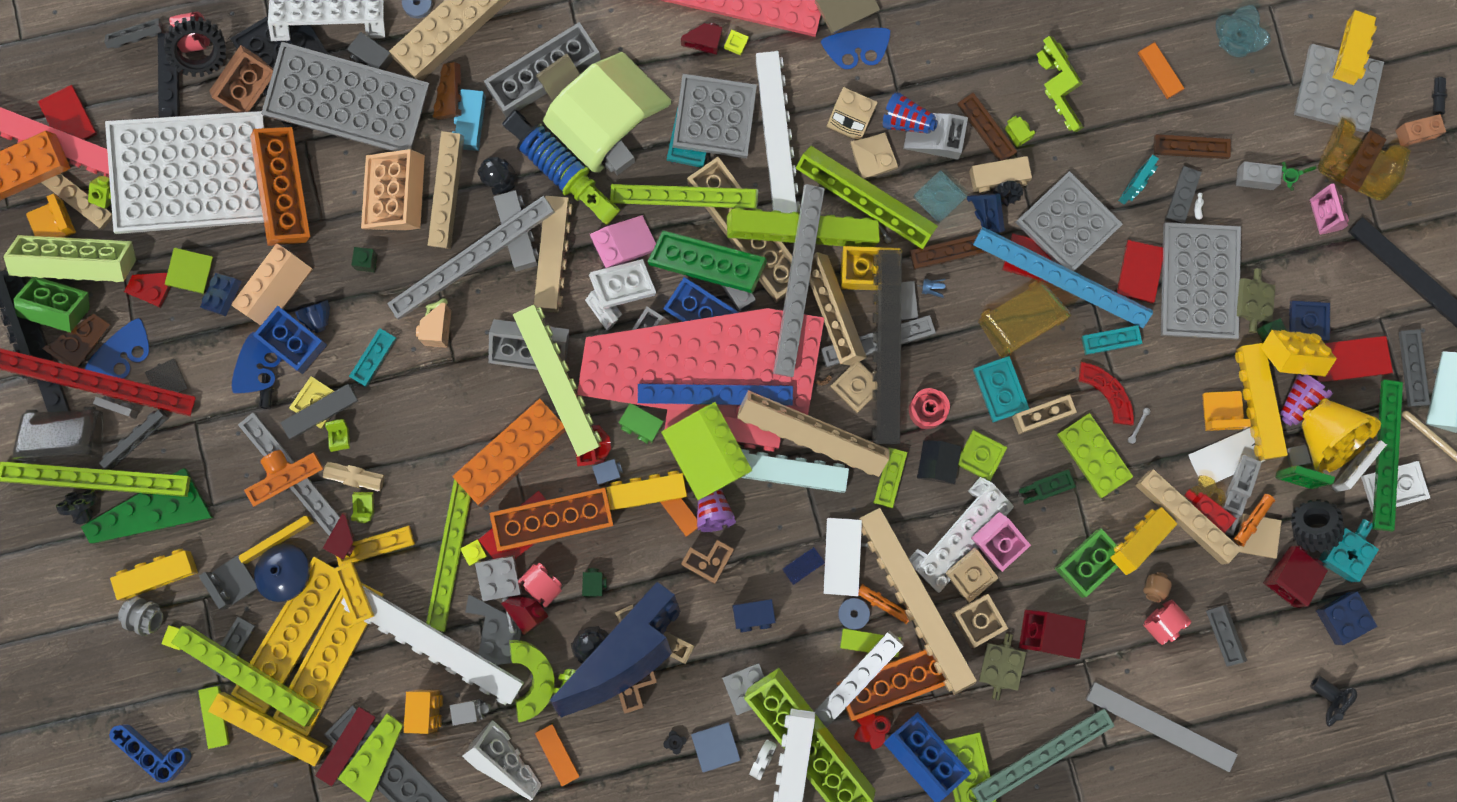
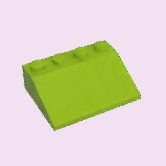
(706, 451)

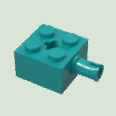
(1360, 554)

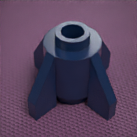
(315, 316)

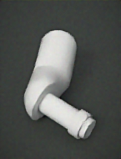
(1198, 207)

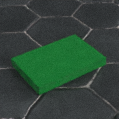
(1304, 477)

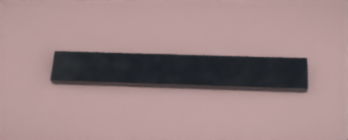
(1405, 269)

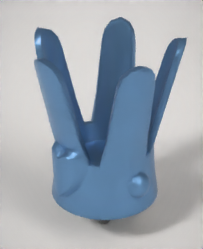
(928, 284)

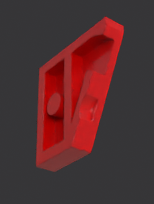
(149, 288)

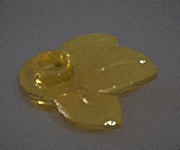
(1209, 487)

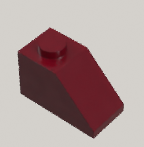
(703, 38)
(341, 538)
(525, 612)

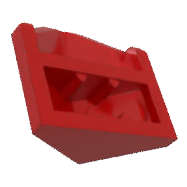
(599, 454)

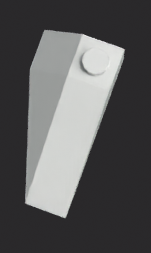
(498, 759)

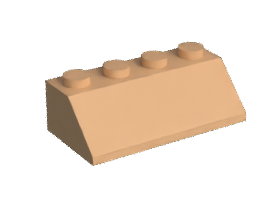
(272, 284)

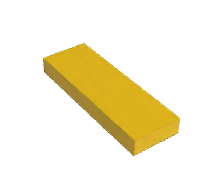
(353, 592)

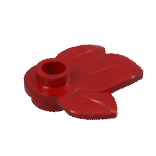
(870, 732)

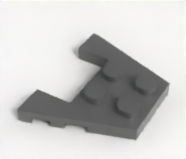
(495, 633)

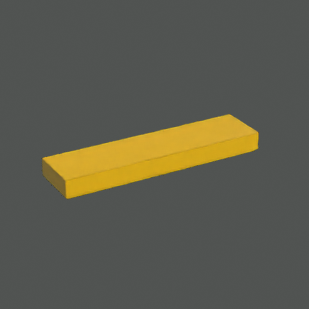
(275, 539)
(379, 545)

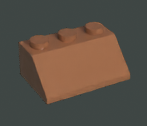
(242, 81)

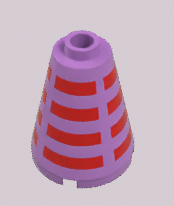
(1304, 395)
(714, 512)

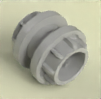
(140, 616)

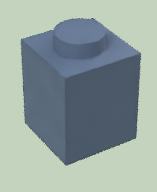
(607, 472)

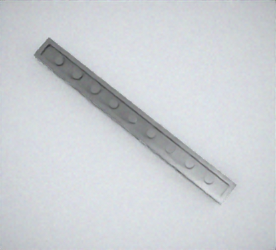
(471, 257)
(798, 280)

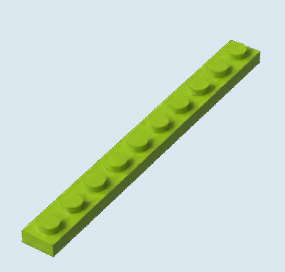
(94, 479)

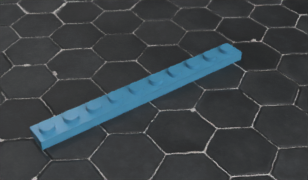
(1063, 277)

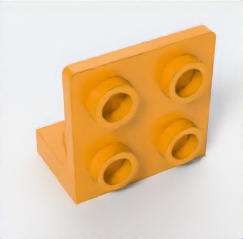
(51, 219)
(1224, 411)

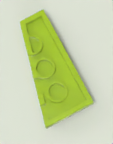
(368, 764)

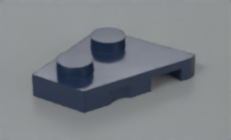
(988, 211)

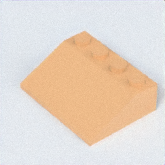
(393, 191)

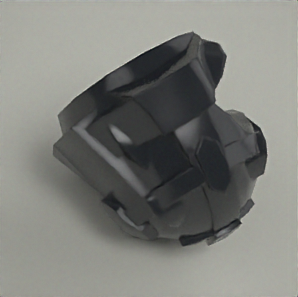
(498, 174)
(587, 641)

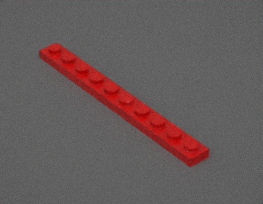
(96, 382)

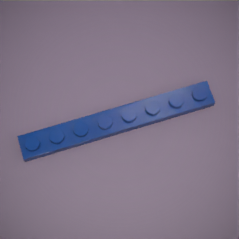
(710, 393)

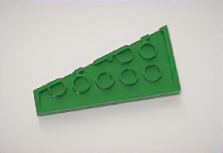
(148, 514)

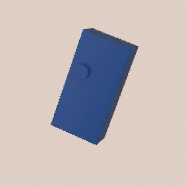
(694, 303)

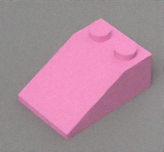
(1329, 210)
(623, 242)

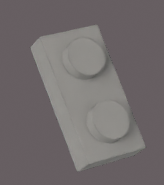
(108, 403)

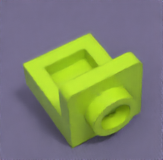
(1047, 60)
(338, 435)
(362, 506)

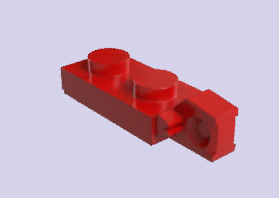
(1211, 509)

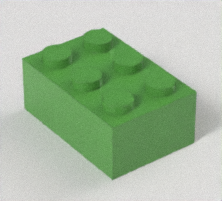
(51, 304)
(1089, 563)

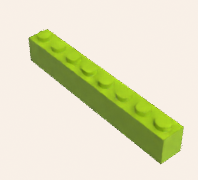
(866, 197)
(783, 227)
(246, 675)

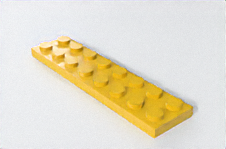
(293, 630)
(326, 660)

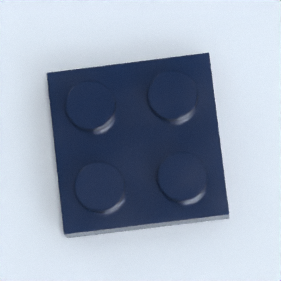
(220, 294)
(1310, 318)

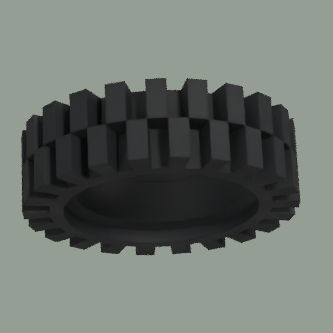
(194, 66)

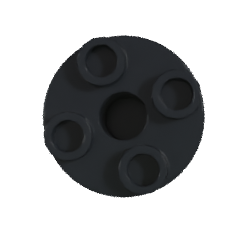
(78, 506)

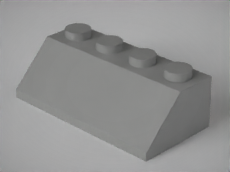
(509, 347)

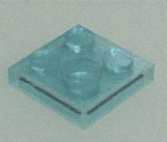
(939, 196)

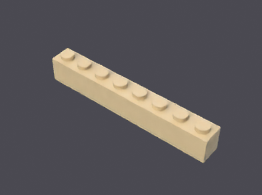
(813, 433)

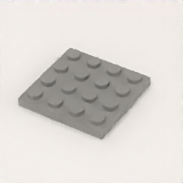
(1331, 99)
(714, 116)
(1069, 222)

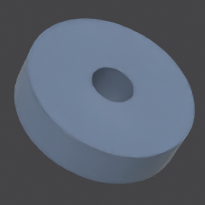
(417, 11)
(862, 613)

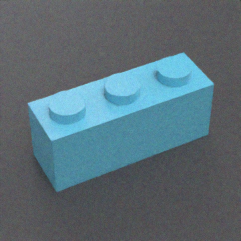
(471, 118)

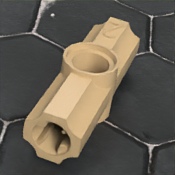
(353, 476)

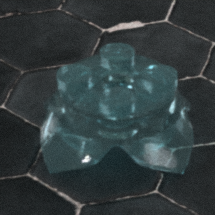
(1246, 22)

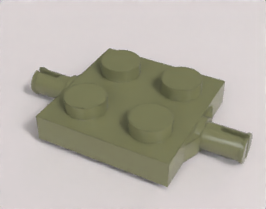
(1255, 300)
(1002, 666)

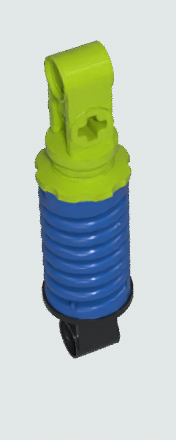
(559, 165)

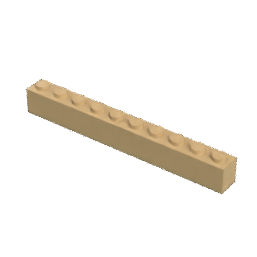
(917, 602)

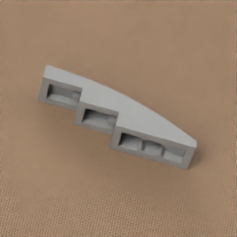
(1240, 488)

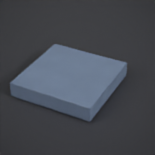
(715, 747)

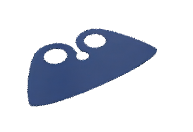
(865, 39)
(124, 340)
(246, 371)

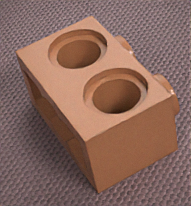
(1420, 130)

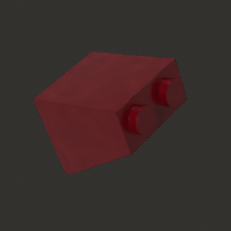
(1296, 577)
(1052, 634)

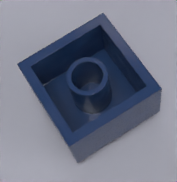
(754, 614)
(1346, 618)

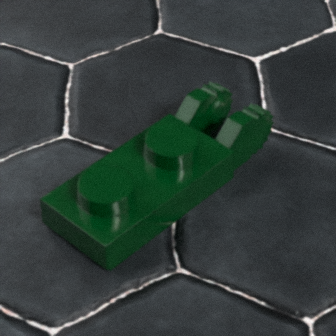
(1049, 486)

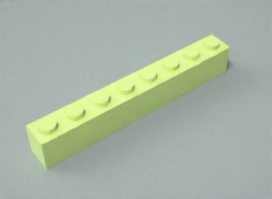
(556, 379)

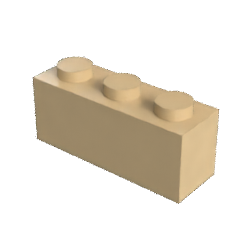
(990, 175)
(1044, 414)

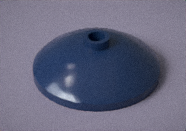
(291, 574)

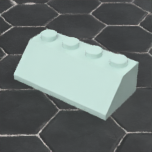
(1443, 403)

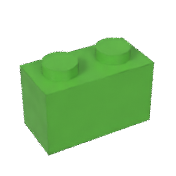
(640, 423)

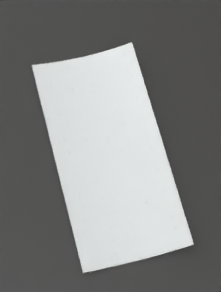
(1223, 457)
(842, 556)

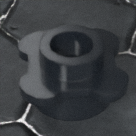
(676, 748)

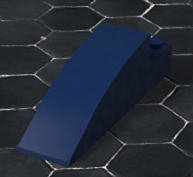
(624, 656)

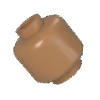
(1157, 587)

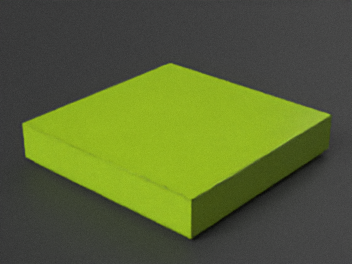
(188, 270)
(981, 455)

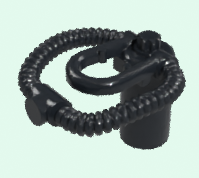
(1336, 698)

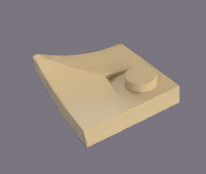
(873, 156)

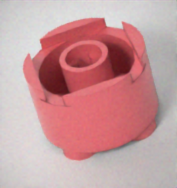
(193, 41)
(927, 419)
(540, 585)
(1167, 622)

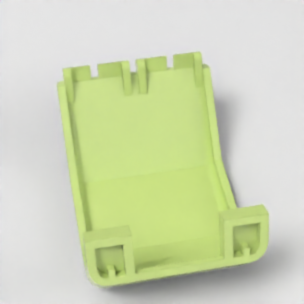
(603, 107)

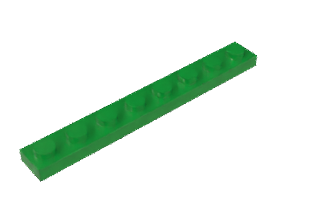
(1387, 461)

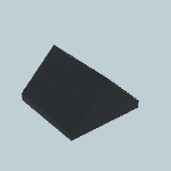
(939, 462)

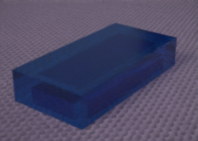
(803, 566)

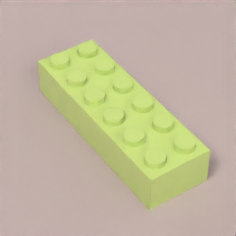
(70, 258)

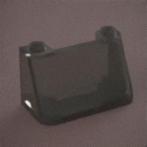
(59, 434)

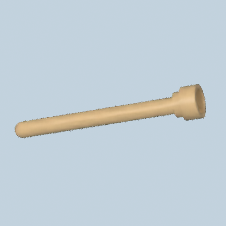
(1430, 434)

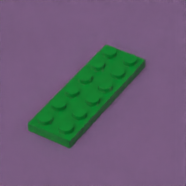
(707, 261)

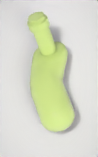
(429, 307)

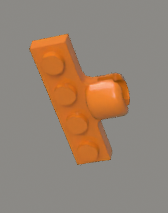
(281, 475)

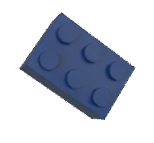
(290, 340)

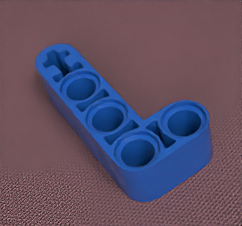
(146, 749)

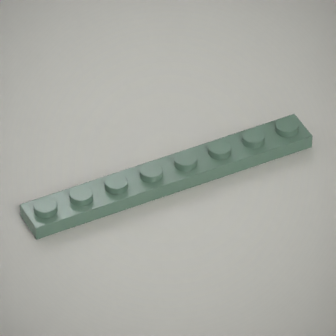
(1043, 757)

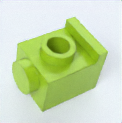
(1019, 131)

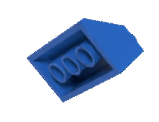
(927, 758)

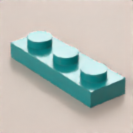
(1111, 340)
(373, 357)

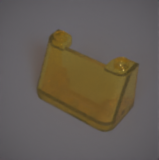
(1385, 173)
(1023, 318)

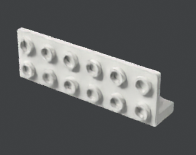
(317, 12)
(958, 540)

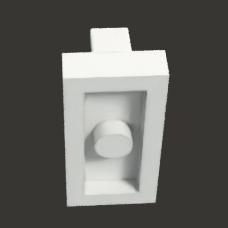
(606, 316)

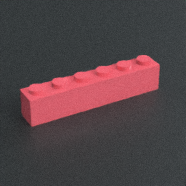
(745, 434)

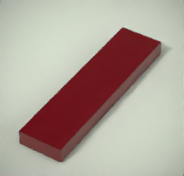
(345, 746)

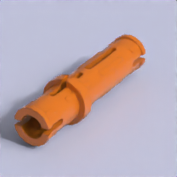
(1250, 526)
(883, 603)

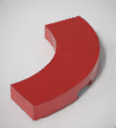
(1111, 389)

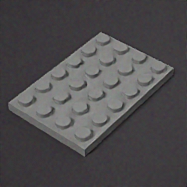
(1200, 281)

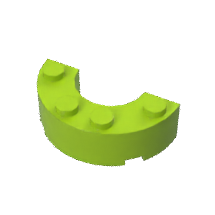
(542, 682)

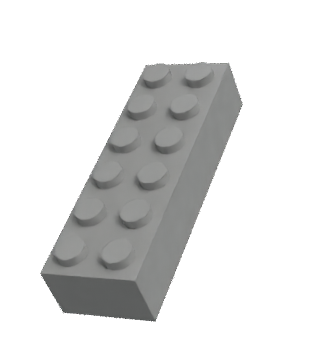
(517, 83)

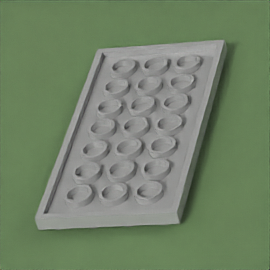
(345, 98)

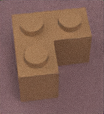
(711, 566)
(631, 698)

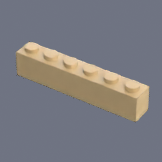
(446, 190)
(551, 255)
(835, 311)
(1188, 517)

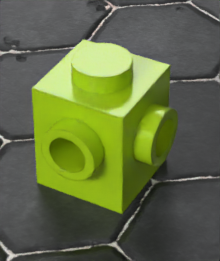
(100, 192)

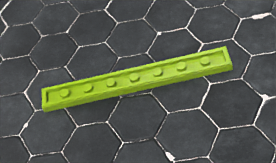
(684, 196)
(448, 558)

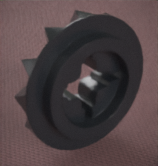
(1003, 189)

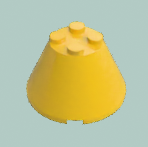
(1336, 434)

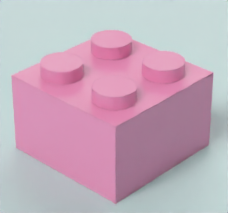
(1000, 541)

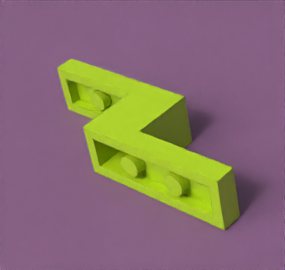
(1062, 84)

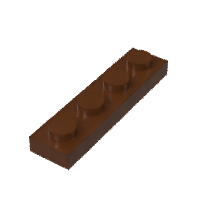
(987, 127)
(1192, 146)
(1363, 160)
(945, 252)

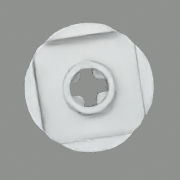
(763, 760)

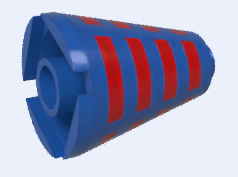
(908, 116)

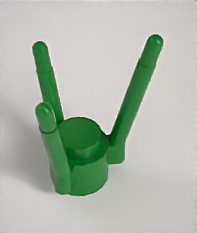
(1293, 175)

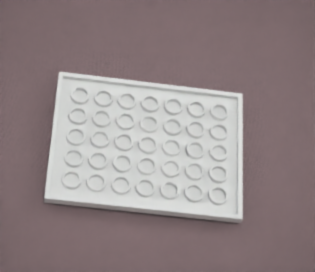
(183, 172)

